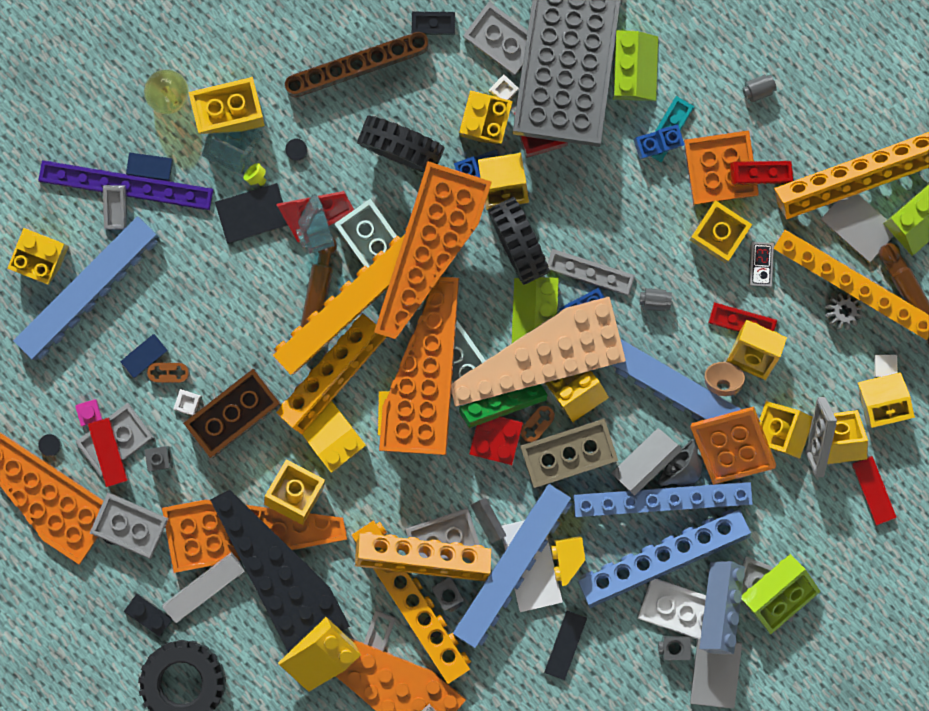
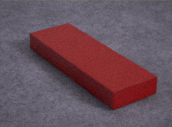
(761, 172)
(734, 318)
(108, 452)
(873, 490)

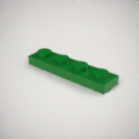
(500, 405)

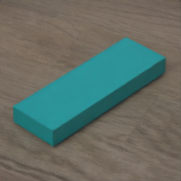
(676, 115)

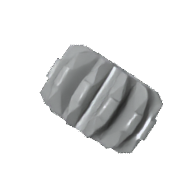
(840, 318)

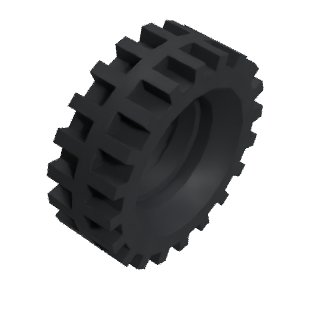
(399, 143)
(518, 240)
(182, 652)

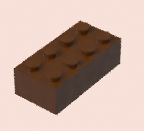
(232, 413)

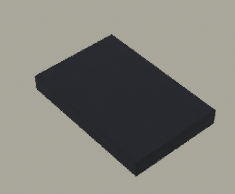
(251, 213)

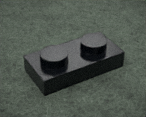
(433, 23)
(148, 614)

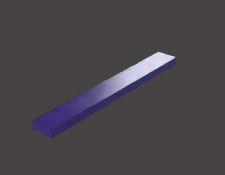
(136, 186)

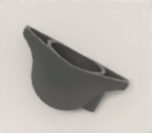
(684, 467)

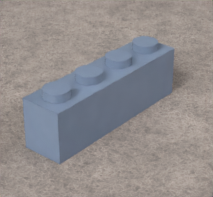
(722, 607)

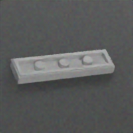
(590, 272)
(203, 587)

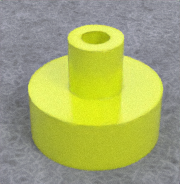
(255, 175)

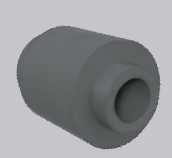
(759, 88)
(655, 299)

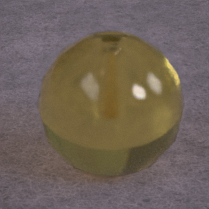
(166, 91)

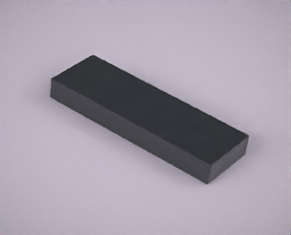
(565, 645)

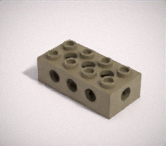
(582, 460)

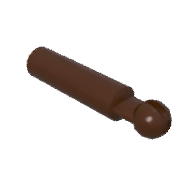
(903, 278)
(318, 283)

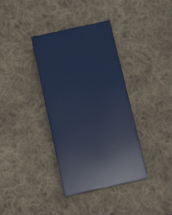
(149, 166)
(144, 356)

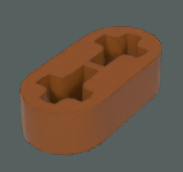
(168, 367)
(533, 420)

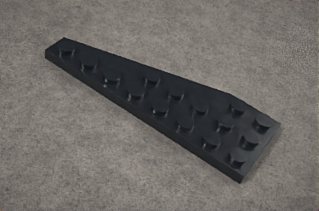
(284, 582)

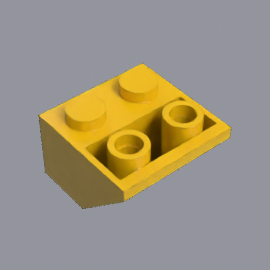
(485, 118)
(506, 177)
(37, 256)
(578, 393)
(885, 400)
(569, 558)

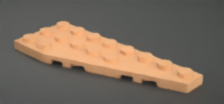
(563, 346)

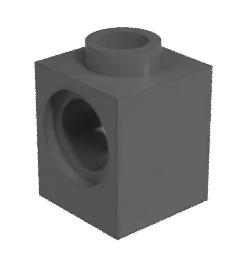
(158, 458)
(446, 584)
(685, 648)

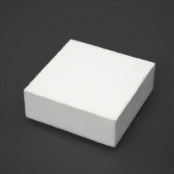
(504, 88)
(885, 365)
(187, 402)

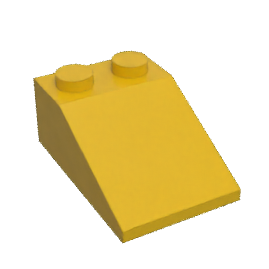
(227, 107)
(333, 438)
(320, 655)

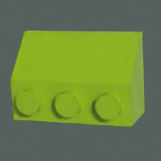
(635, 66)
(911, 222)
(533, 304)
(780, 593)

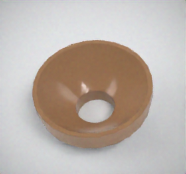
(726, 374)

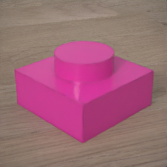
(88, 412)

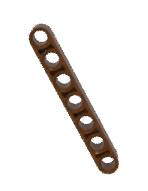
(364, 56)

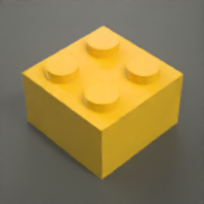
(720, 232)
(294, 492)

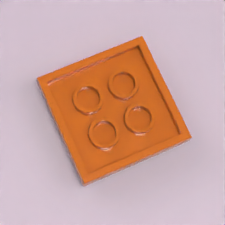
(709, 166)
(733, 445)

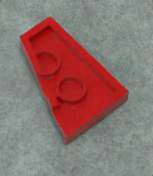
(335, 208)

